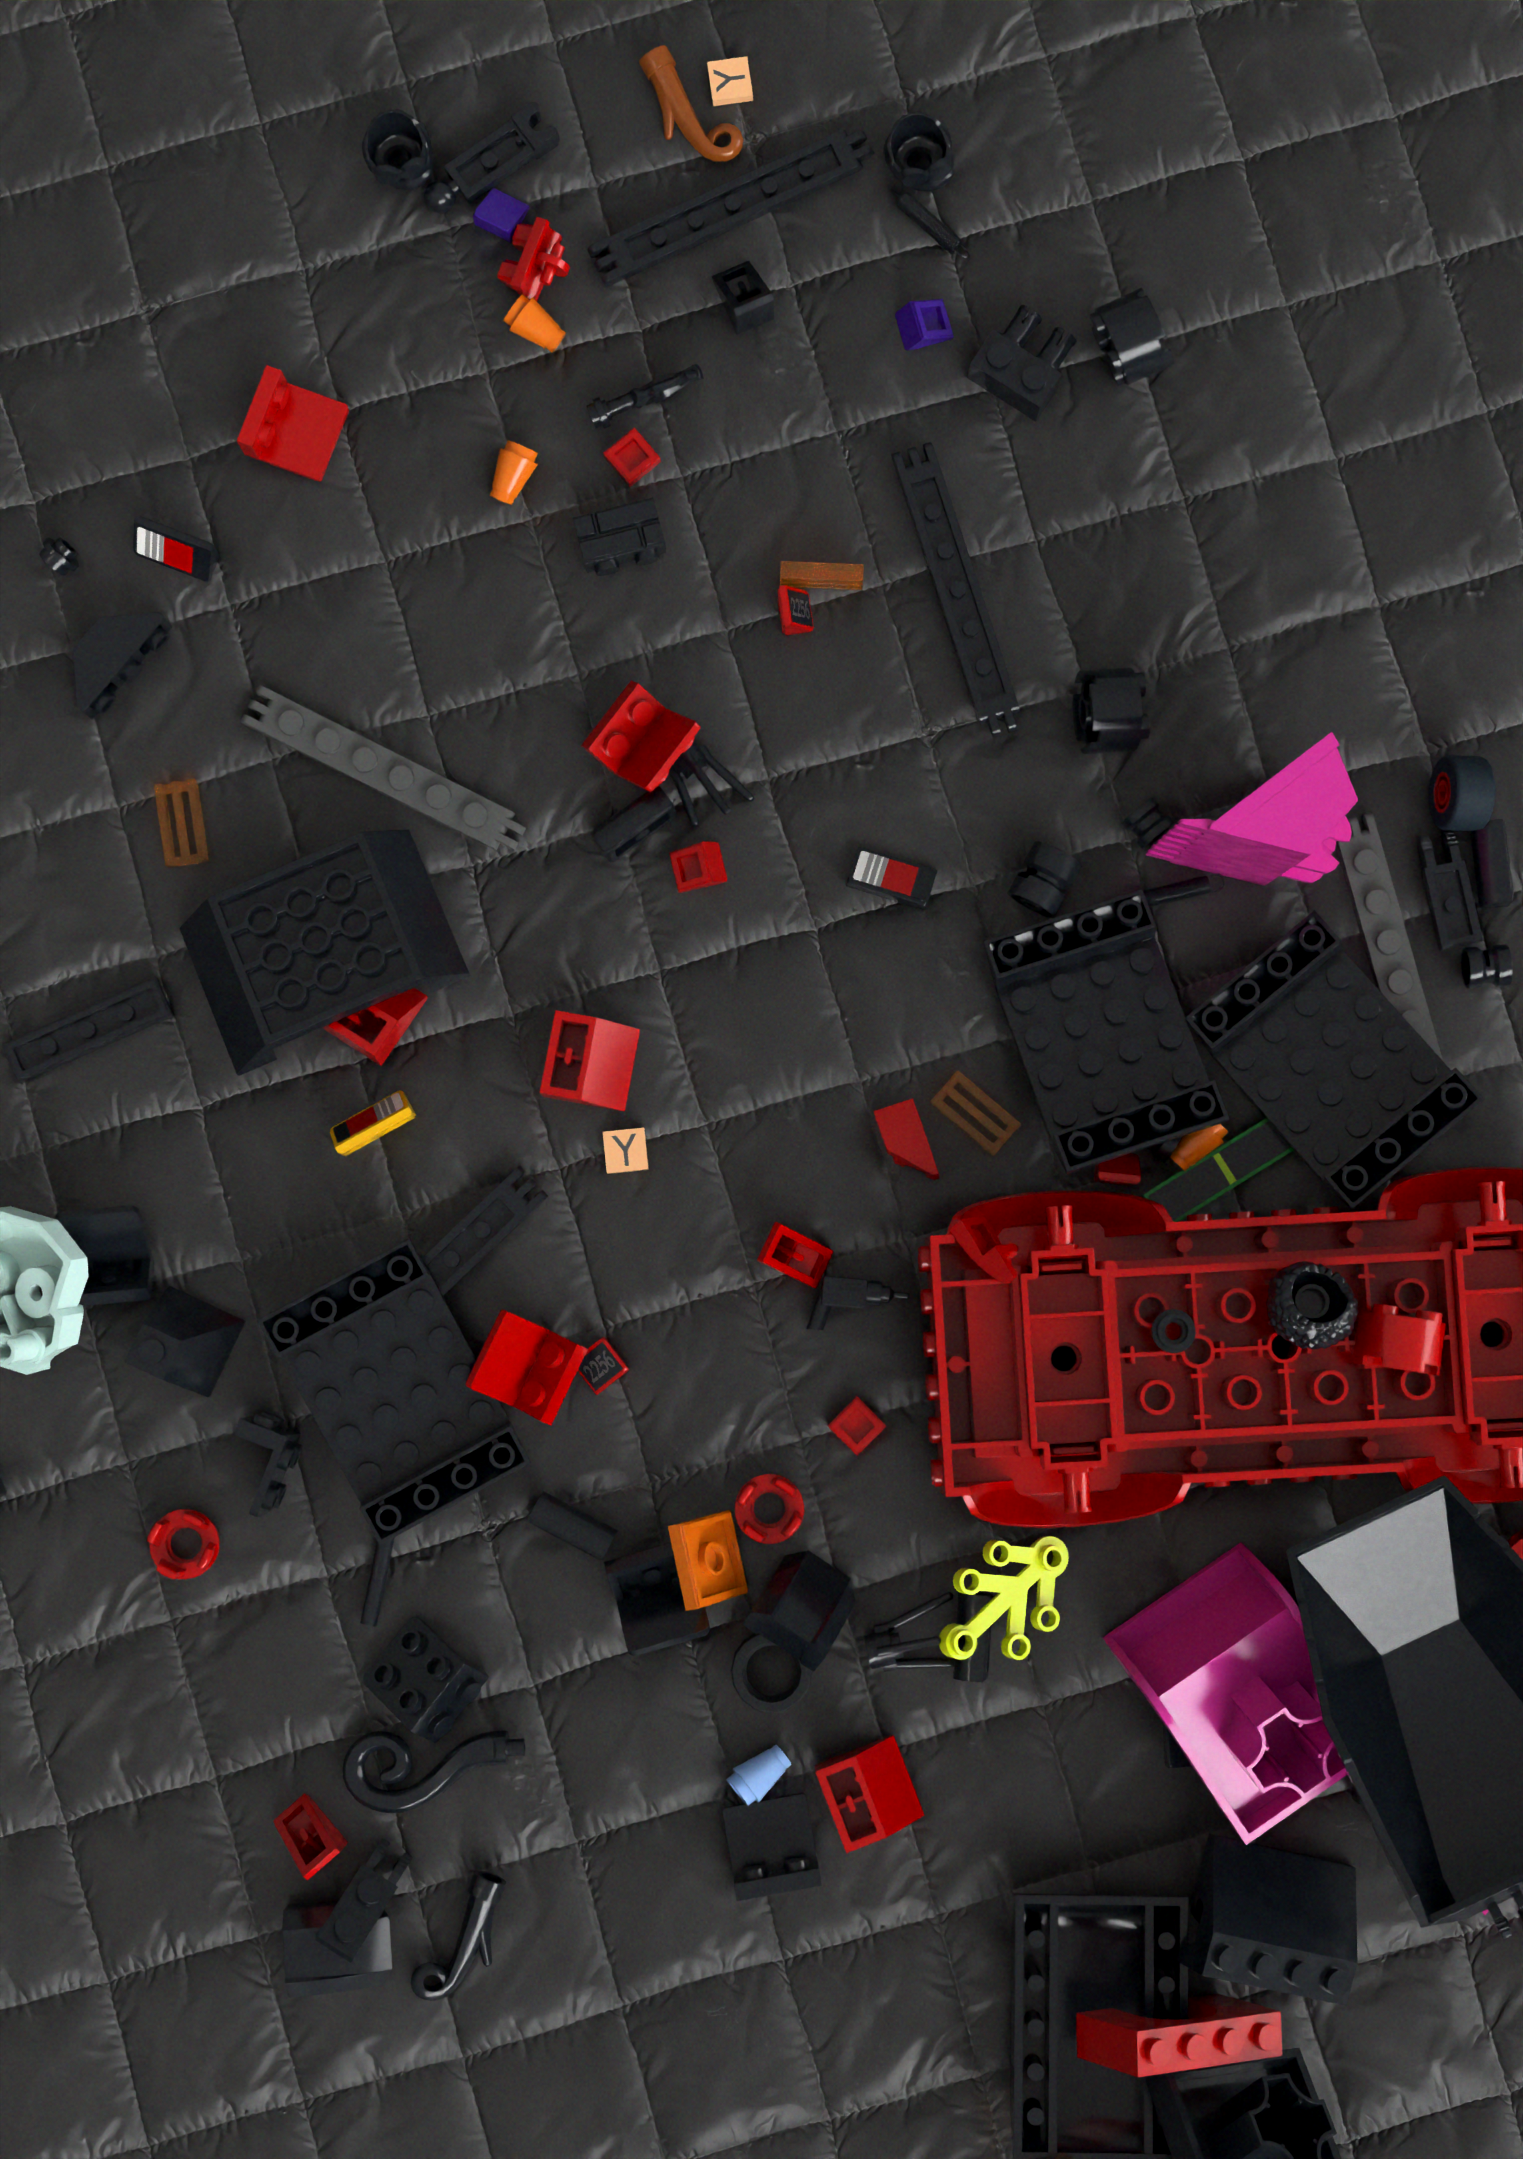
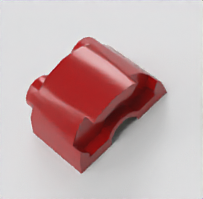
(1400, 1341)

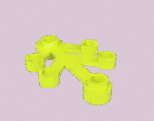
(1011, 1596)

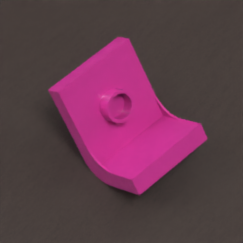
(1235, 1689)

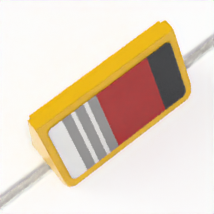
(372, 1123)

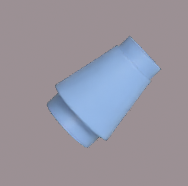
(758, 1775)

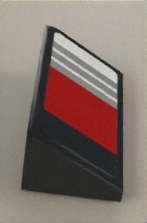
(174, 549)
(891, 878)

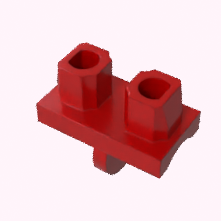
(538, 260)

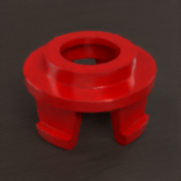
(777, 1531)
(161, 1549)

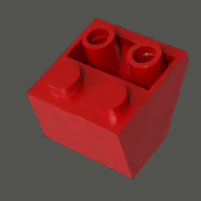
(380, 1026)
(589, 1061)
(869, 1793)

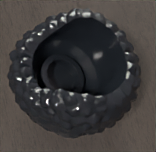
(1311, 1305)

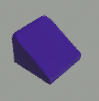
(500, 214)
(923, 323)

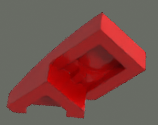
(906, 1138)
(985, 1248)

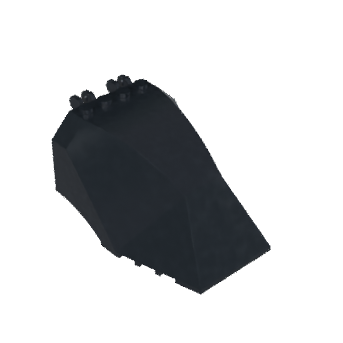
(1423, 1691)

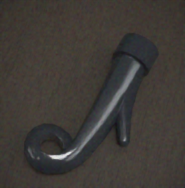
(475, 1934)

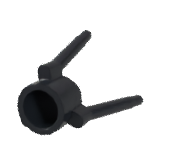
(691, 766)
(886, 1648)

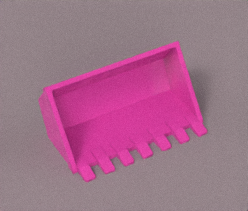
(1276, 830)

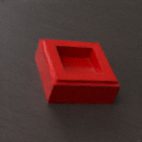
(632, 457)
(856, 1425)

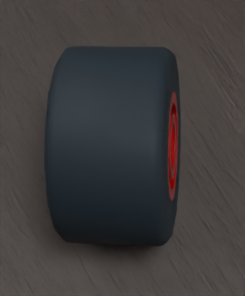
(1462, 793)

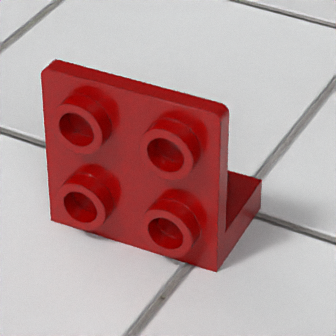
(291, 426)
(640, 738)
(526, 1366)

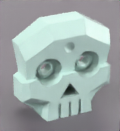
(36, 1255)

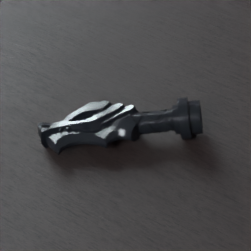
(656, 391)

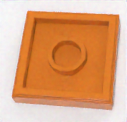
(707, 1560)

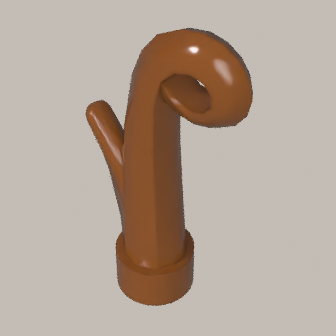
(675, 106)

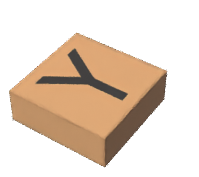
(730, 81)
(625, 1150)

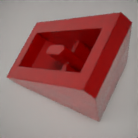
(795, 1255)
(309, 1835)

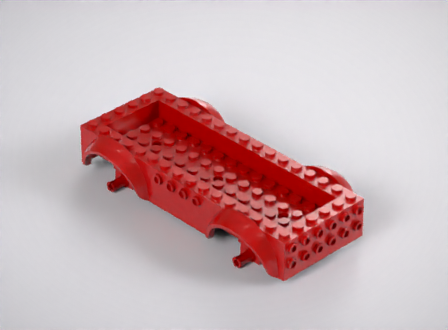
(1143, 1423)

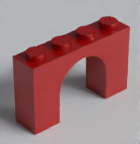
(1215, 2034)

